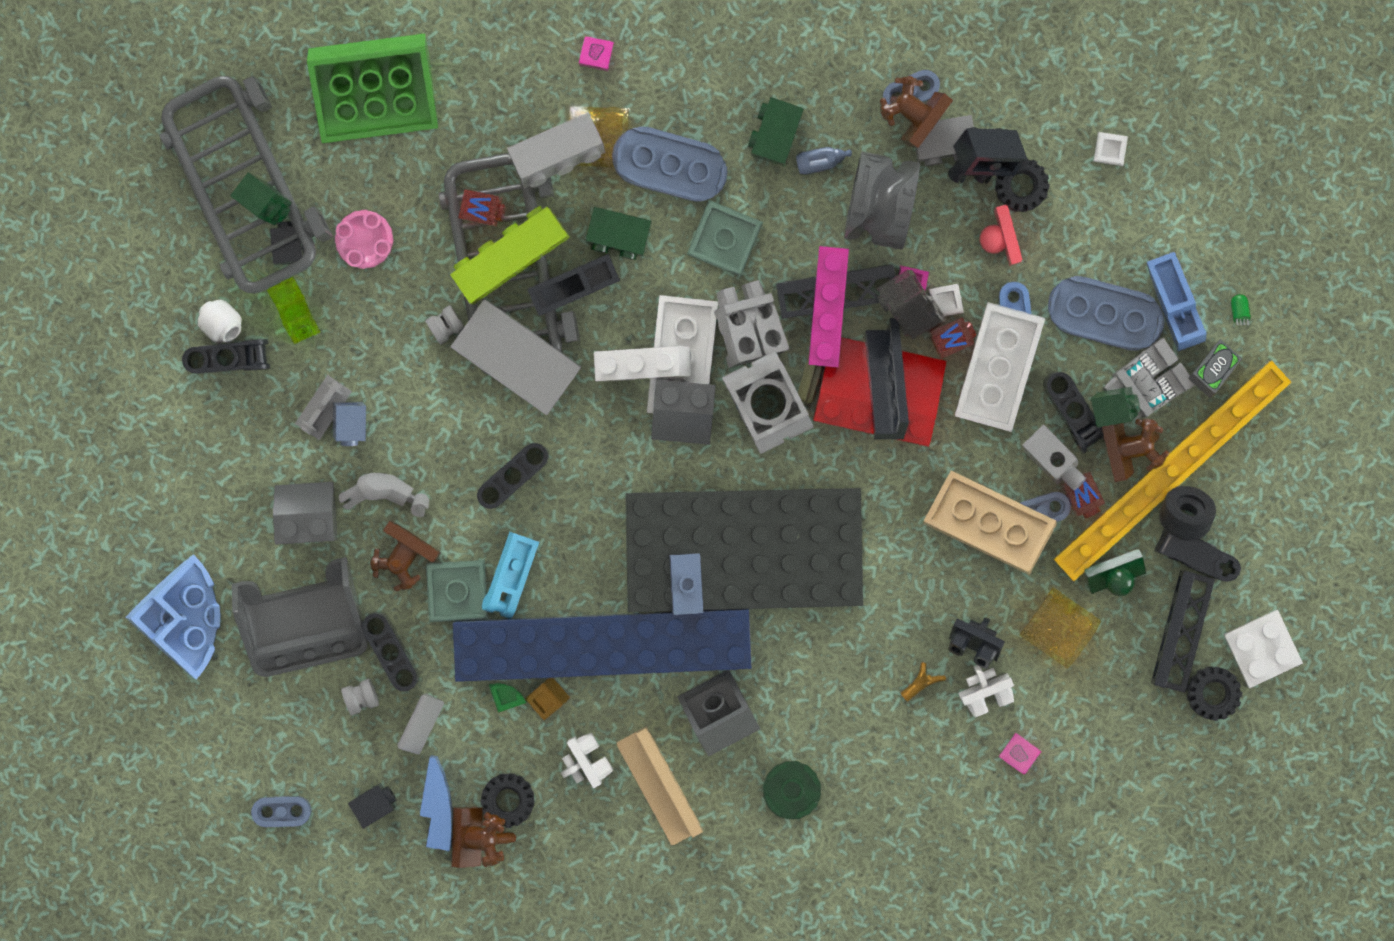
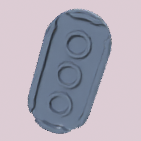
(669, 164)
(1105, 313)

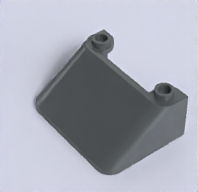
(300, 624)

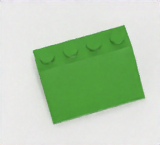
(372, 88)

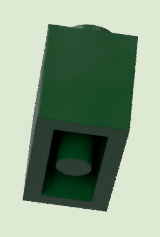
(776, 131)
(262, 199)
(618, 232)

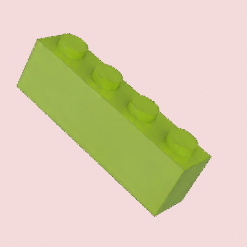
(509, 255)

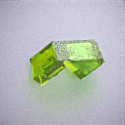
(293, 310)

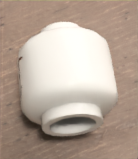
(219, 321)

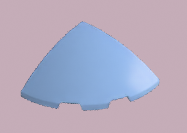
(181, 616)

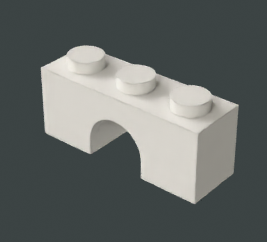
(642, 363)

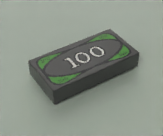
(1215, 368)

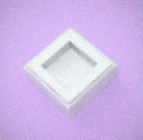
(1110, 149)
(948, 299)

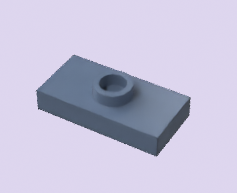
(686, 584)

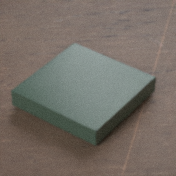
(724, 238)
(456, 590)

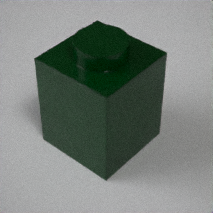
(1115, 406)

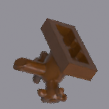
(921, 115)
(1124, 448)
(402, 556)
(472, 839)

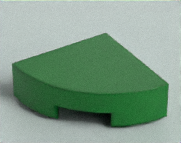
(506, 696)

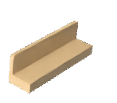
(659, 786)

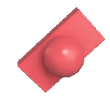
(1001, 236)

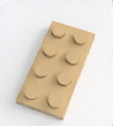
(990, 522)

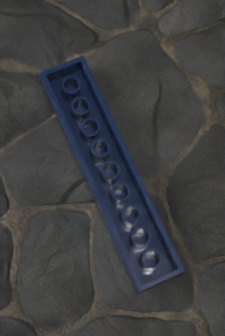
(601, 645)

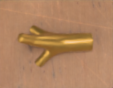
(921, 682)

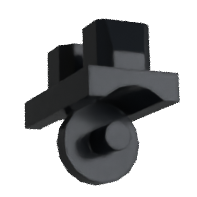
(977, 638)

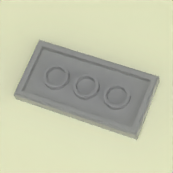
(515, 356)

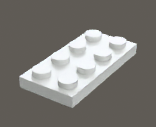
(689, 325)
(999, 366)

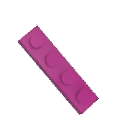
(828, 306)

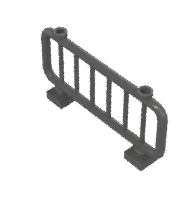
(450, 200)
(305, 230)

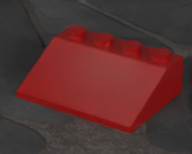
(846, 393)

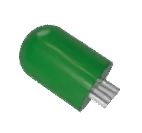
(1240, 309)

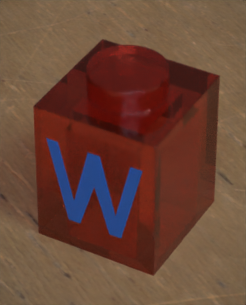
(481, 208)
(953, 337)
(1086, 498)

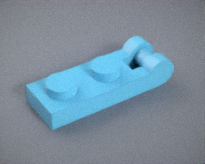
(510, 575)

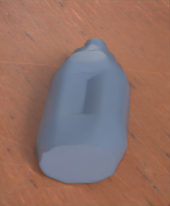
(820, 159)

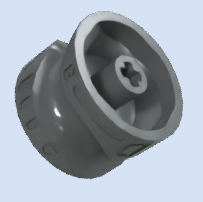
(882, 200)

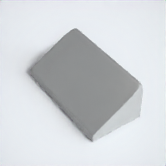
(420, 724)

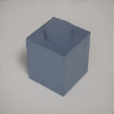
(349, 422)

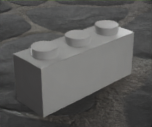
(556, 151)

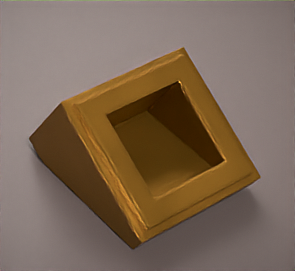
(547, 698)

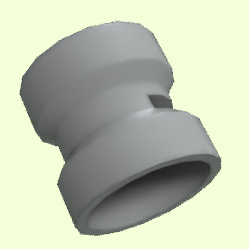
(445, 324)
(360, 696)

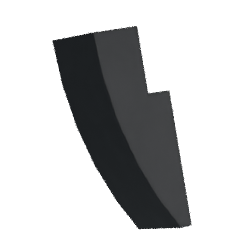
(573, 285)

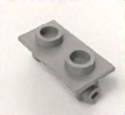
(319, 411)

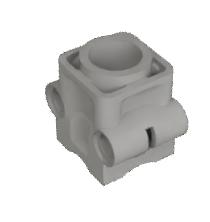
(768, 372)

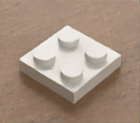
(1263, 648)

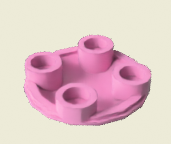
(364, 239)

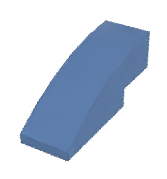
(1176, 301)
(437, 806)

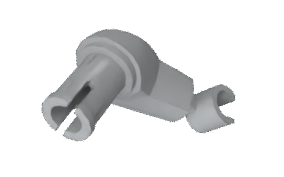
(384, 486)

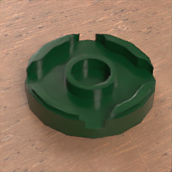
(795, 781)

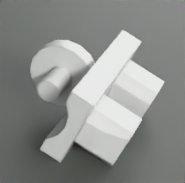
(975, 695)
(594, 772)

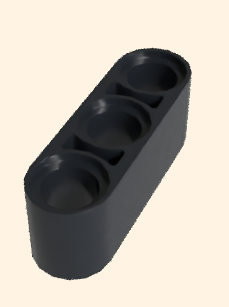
(499, 481)
(378, 643)

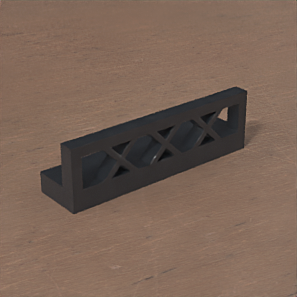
(854, 276)
(887, 382)
(1173, 627)

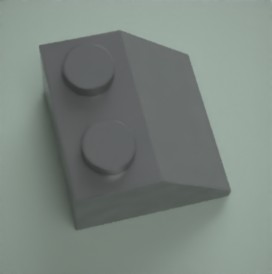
(683, 412)
(304, 513)
(718, 712)

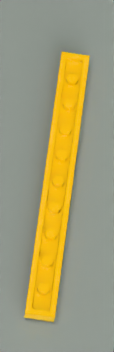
(1178, 466)

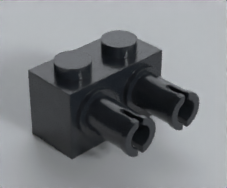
(987, 154)

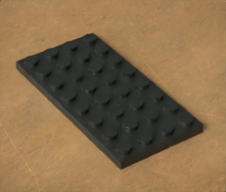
(752, 547)

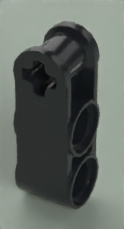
(243, 354)
(1081, 425)
(1198, 556)

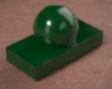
(1116, 574)

